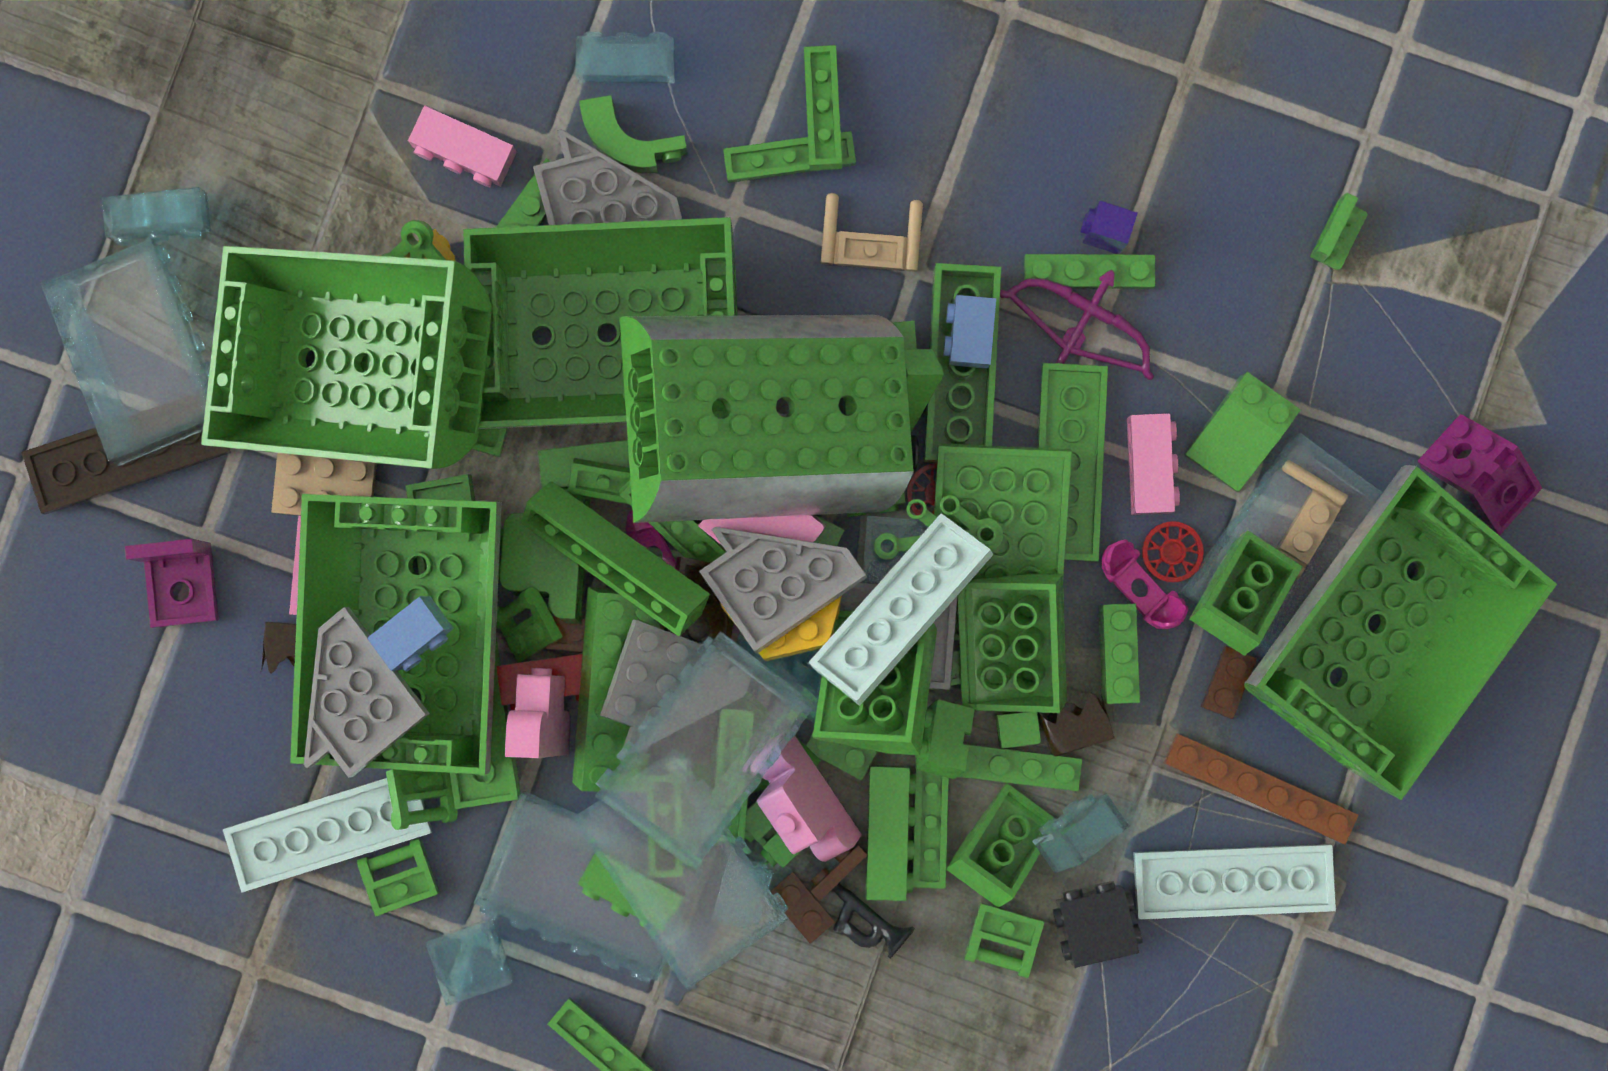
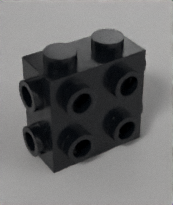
(1097, 924)

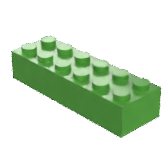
(964, 399)
(605, 633)

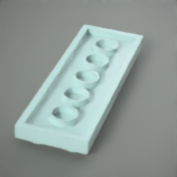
(900, 609)
(317, 835)
(1234, 881)

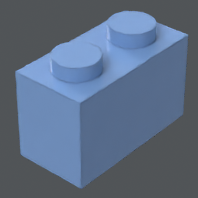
(971, 331)
(411, 634)

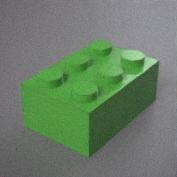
(1246, 593)

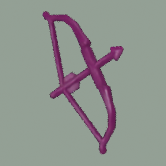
(1074, 336)

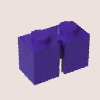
(1108, 227)

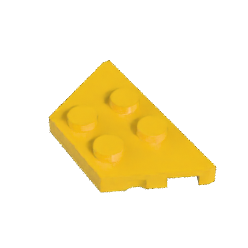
(806, 636)

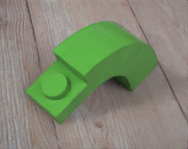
(611, 140)

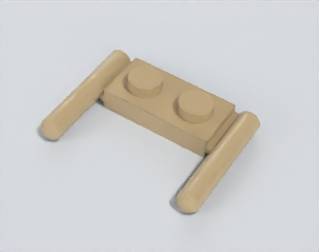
(868, 249)
(1313, 517)

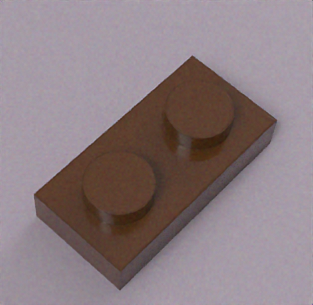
(1228, 682)
(826, 880)
(803, 907)

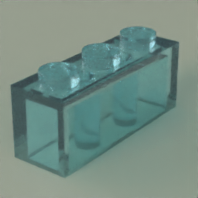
(625, 58)
(156, 215)

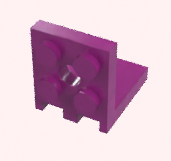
(1486, 473)
(174, 563)

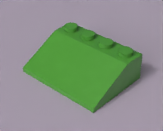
(1013, 643)
(891, 715)

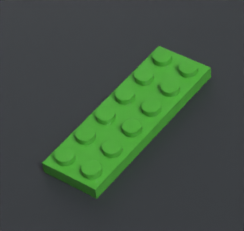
(1074, 419)

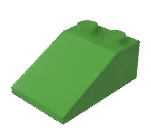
(1242, 431)
(1000, 847)

